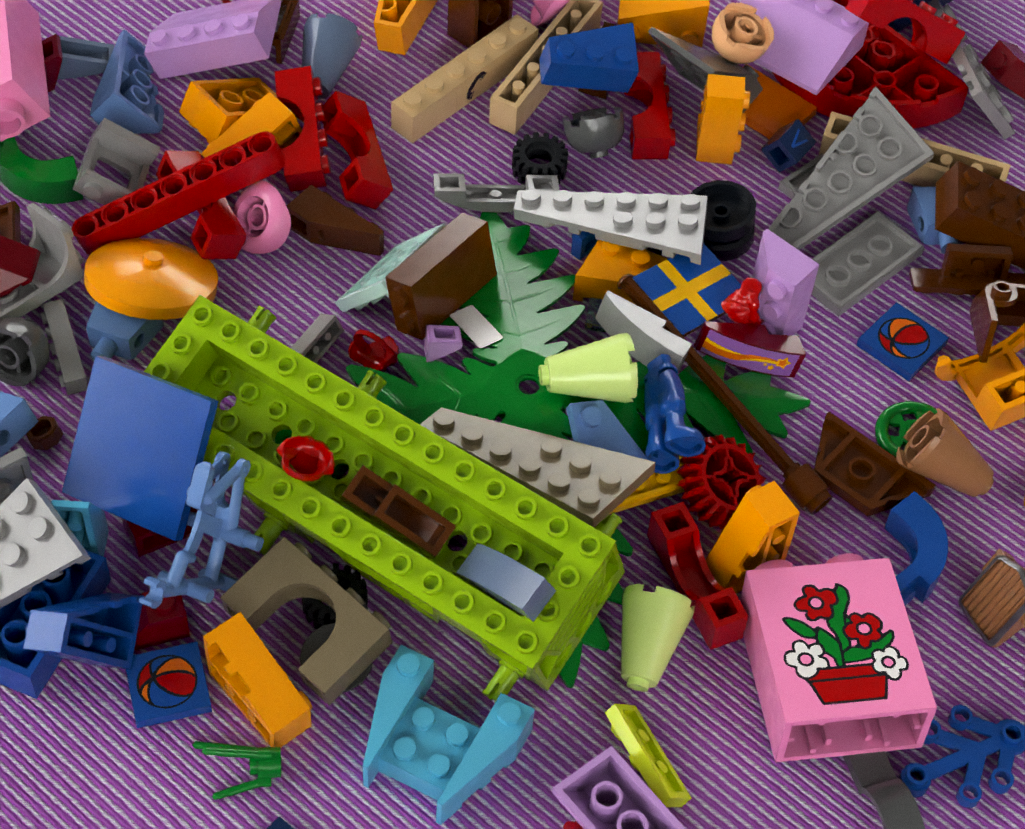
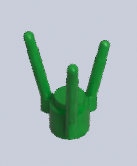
(263, 762)

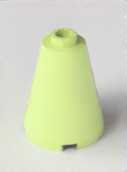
(594, 370)
(651, 633)

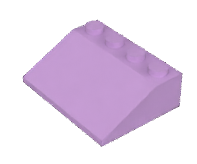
(213, 37)
(809, 39)

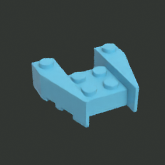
(432, 747)

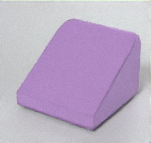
(441, 341)

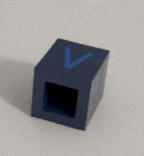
(788, 145)

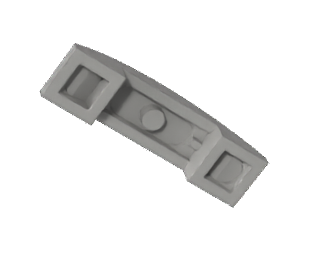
(486, 197)

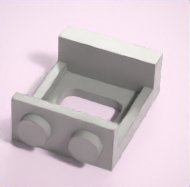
(120, 150)

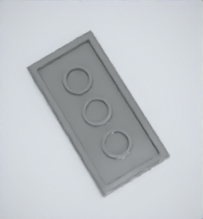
(862, 262)

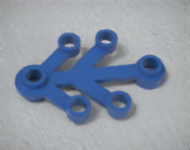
(969, 753)

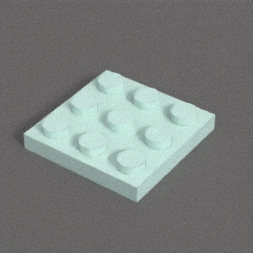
(373, 285)

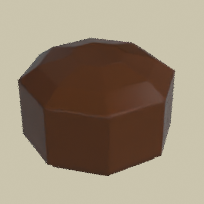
(45, 433)

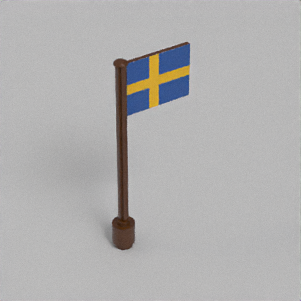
(688, 297)

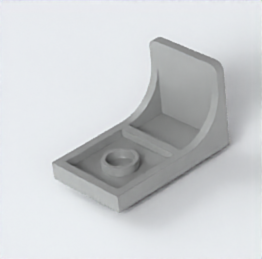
(56, 268)

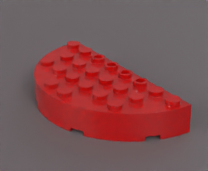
(903, 73)

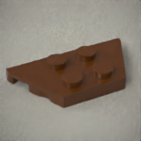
(863, 470)

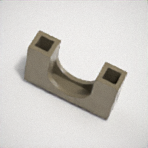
(290, 574)

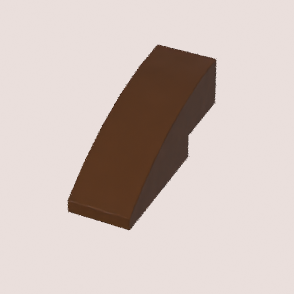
(397, 511)

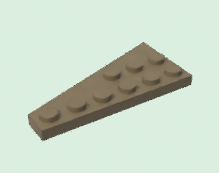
(565, 472)

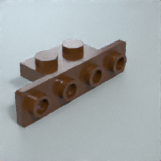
(966, 270)

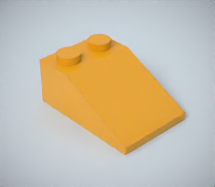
(216, 104)

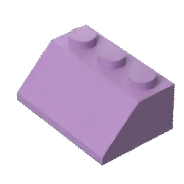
(786, 284)
(612, 796)

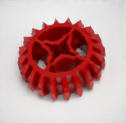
(718, 479)

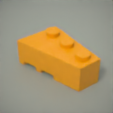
(676, 17)
(266, 116)
(721, 118)
(607, 265)
(755, 534)
(256, 681)

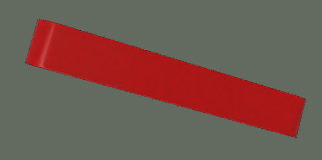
(181, 192)

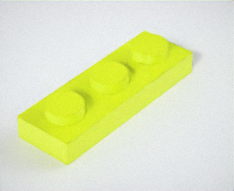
(647, 754)

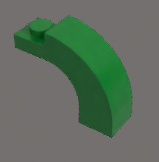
(37, 179)

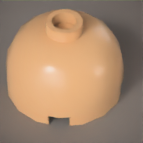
(741, 34)

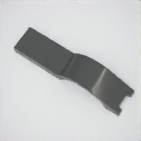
(889, 794)

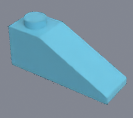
(85, 522)

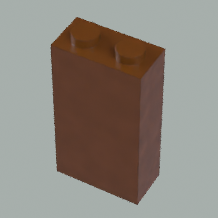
(441, 275)

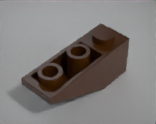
(331, 224)

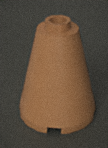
(945, 455)

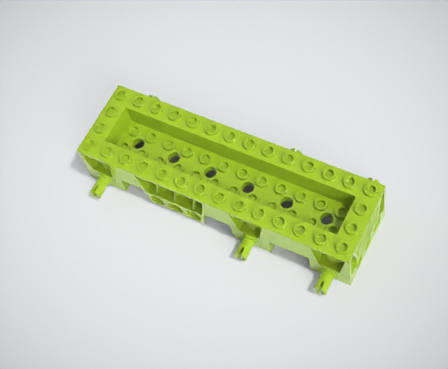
(285, 390)

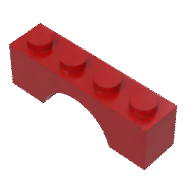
(931, 33)
(350, 124)
(651, 130)
(305, 156)
(217, 228)
(678, 545)

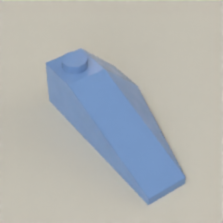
(127, 91)

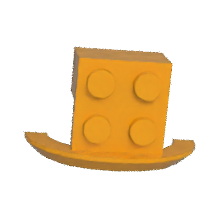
(993, 386)

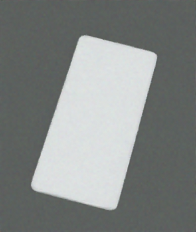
(476, 326)

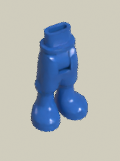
(665, 417)

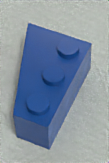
(592, 59)

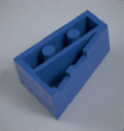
(87, 630)

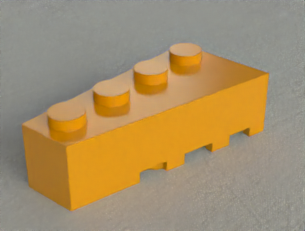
(399, 23)

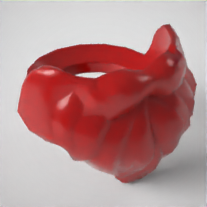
(744, 303)
(376, 355)
(308, 457)

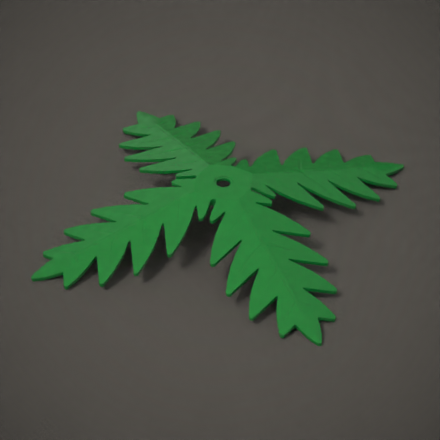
(514, 309)

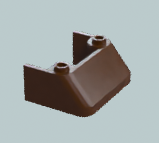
(996, 305)

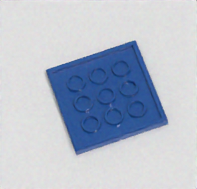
(139, 446)

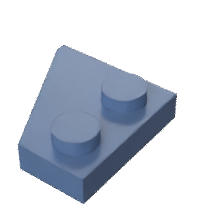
(597, 426)

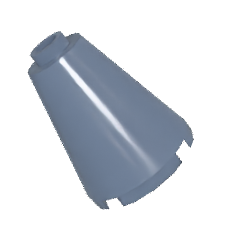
(329, 48)

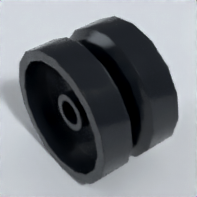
(728, 218)

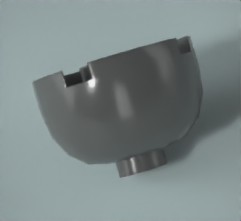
(595, 131)
(22, 351)

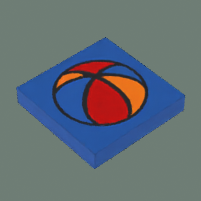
(902, 341)
(168, 685)

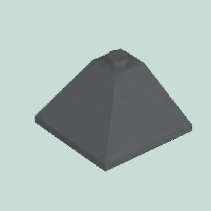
(696, 63)

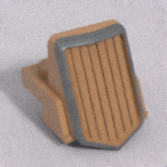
(996, 599)

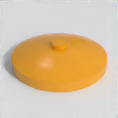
(149, 278)

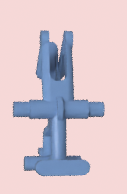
(215, 519)

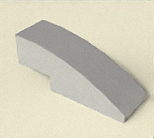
(645, 328)

